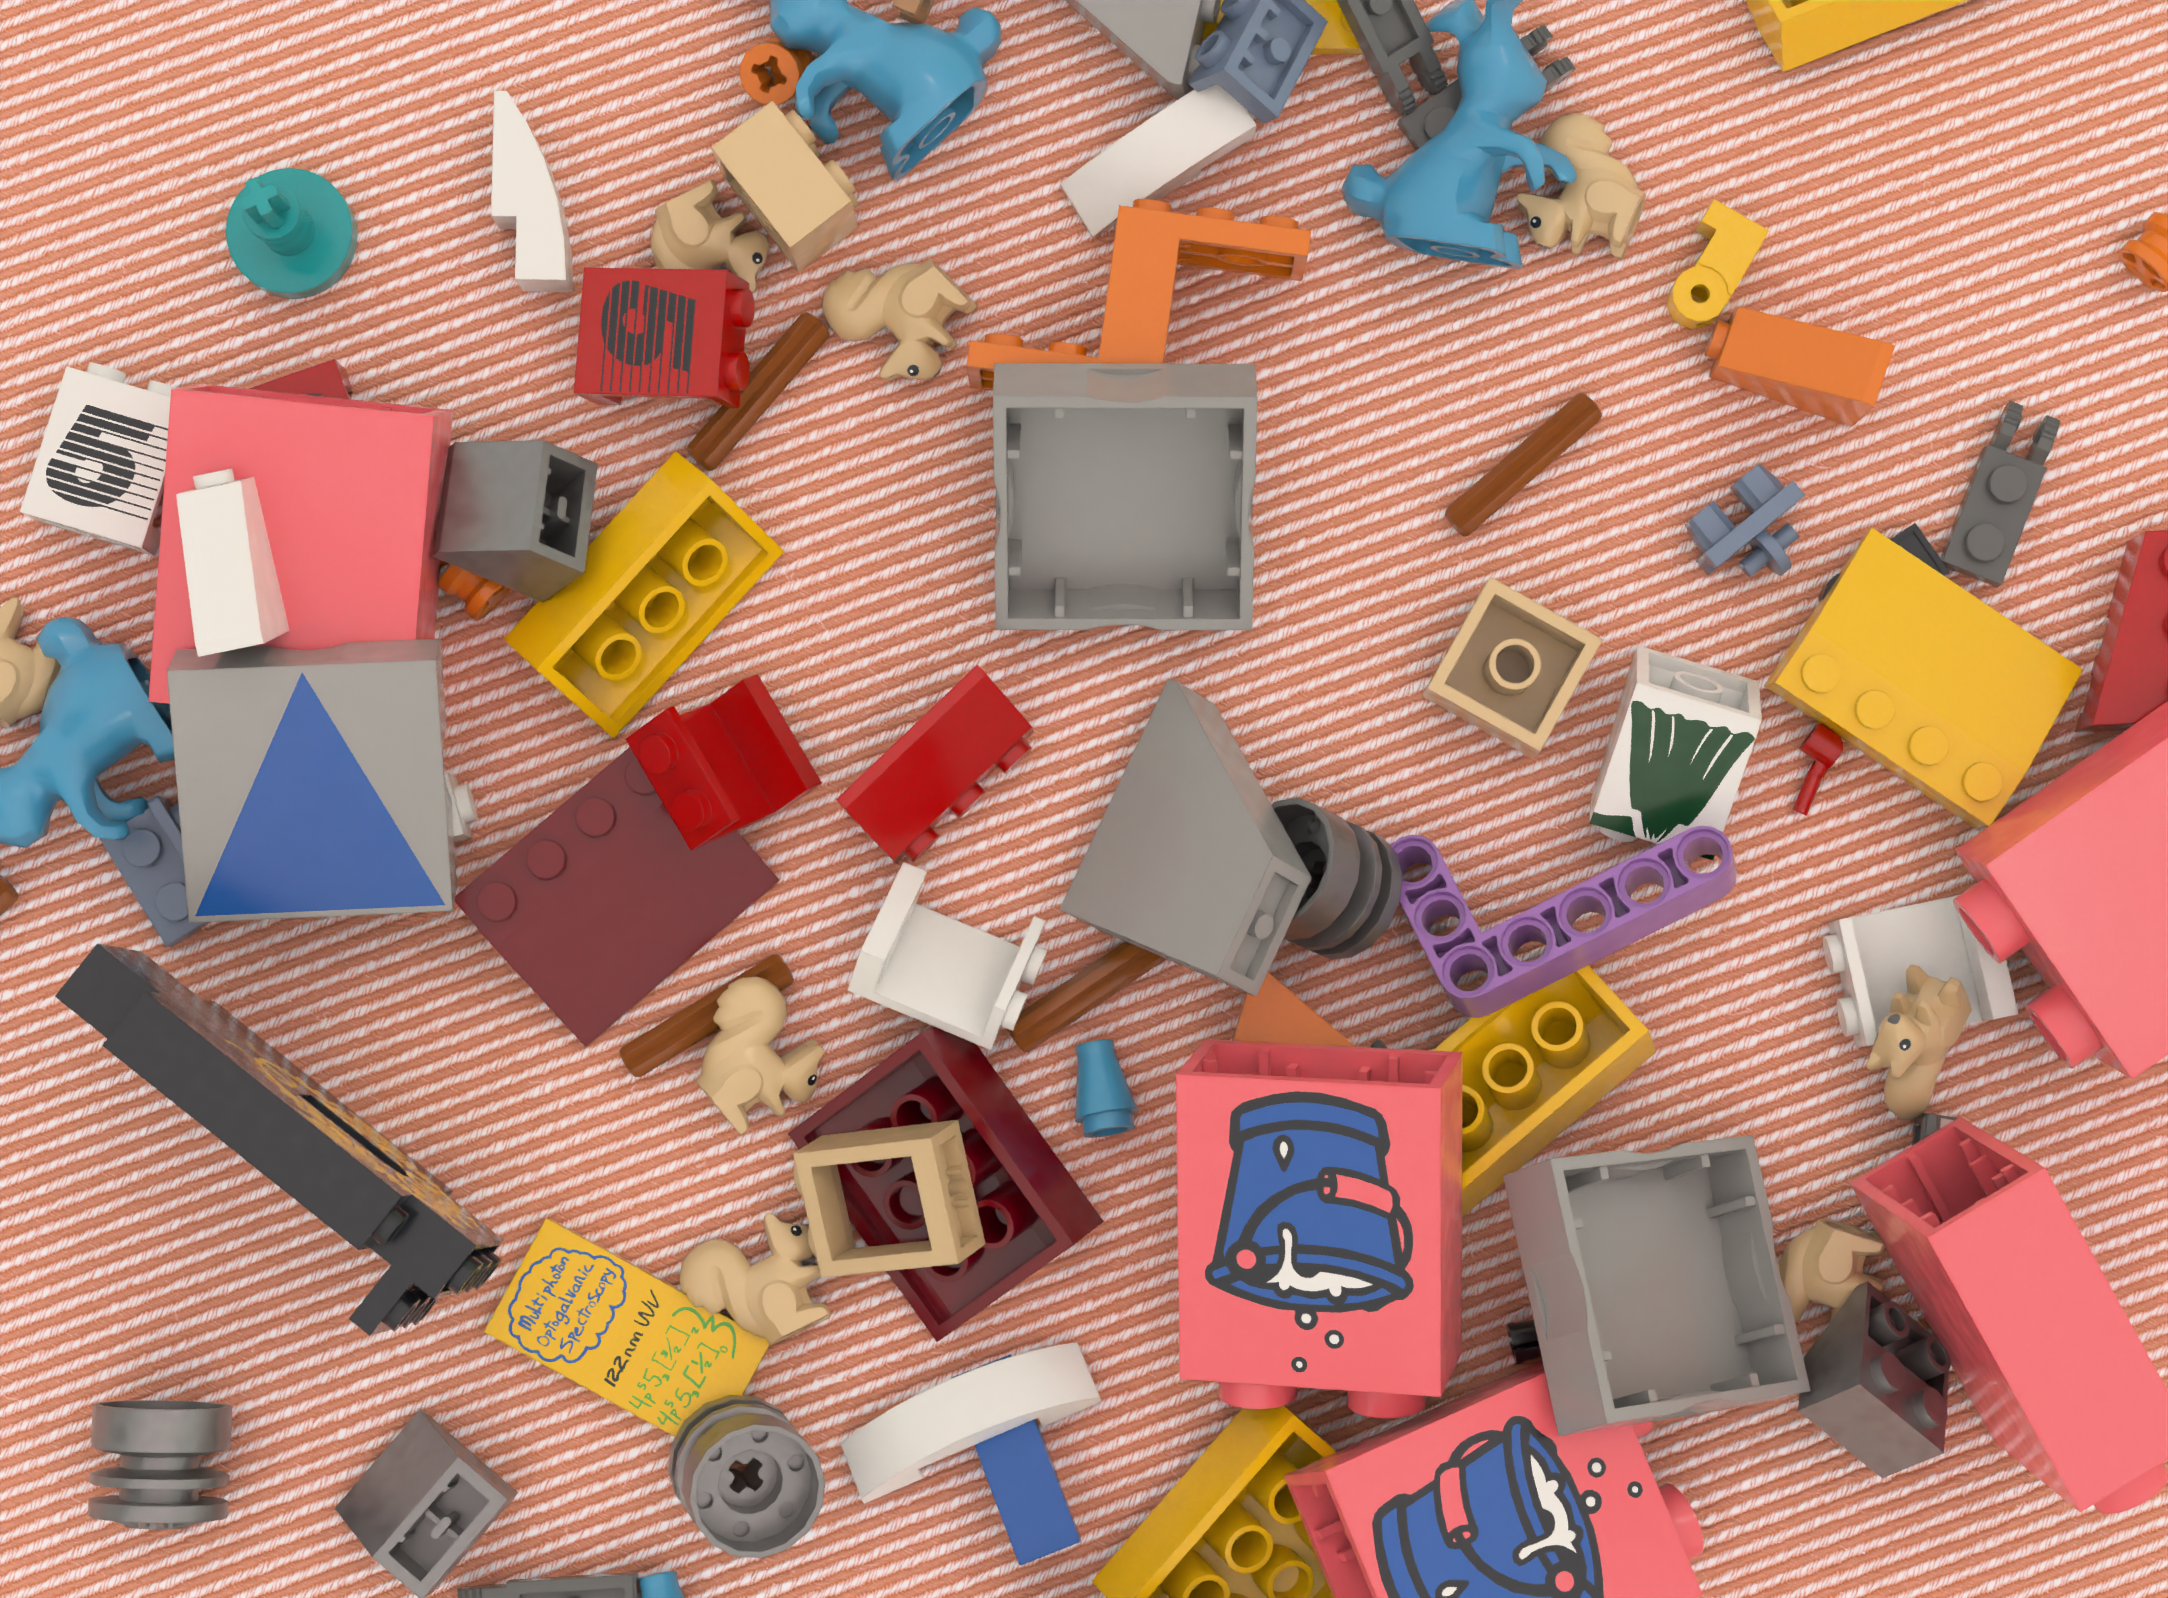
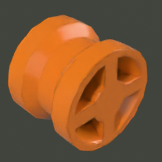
(785, 65)
(2149, 253)
(477, 592)

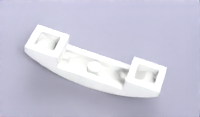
(965, 1412)

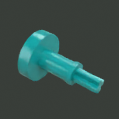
(291, 233)

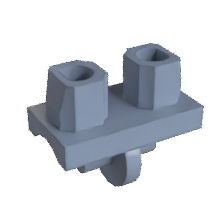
(1766, 501)

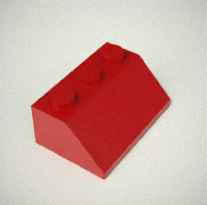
(938, 767)

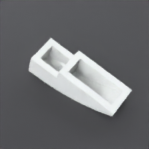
(1158, 156)
(528, 201)

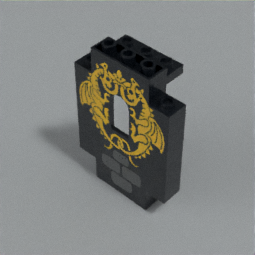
(288, 1133)

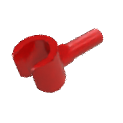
(1824, 748)

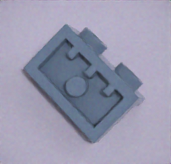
(1259, 52)
(155, 869)

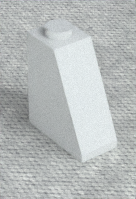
(229, 565)

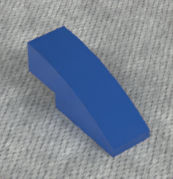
(1027, 1491)

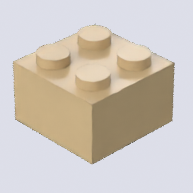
(785, 185)
(1512, 667)

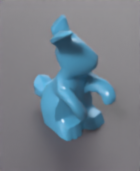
(909, 71)
(1448, 187)
(87, 724)

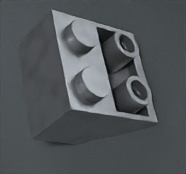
(516, 514)
(1878, 1384)
(424, 1504)

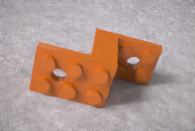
(1143, 276)

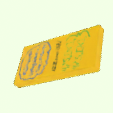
(622, 1330)

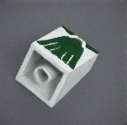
(1675, 749)

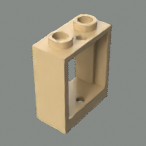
(942, 1186)

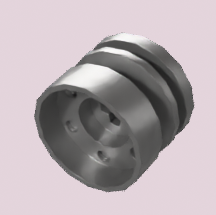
(1351, 884)
(160, 1462)
(768, 1502)

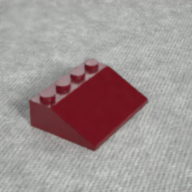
(610, 898)
(1020, 1186)

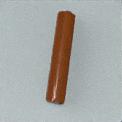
(764, 386)
(1523, 464)
(1081, 994)
(693, 1022)

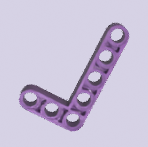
(1553, 919)

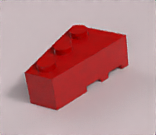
(2133, 656)

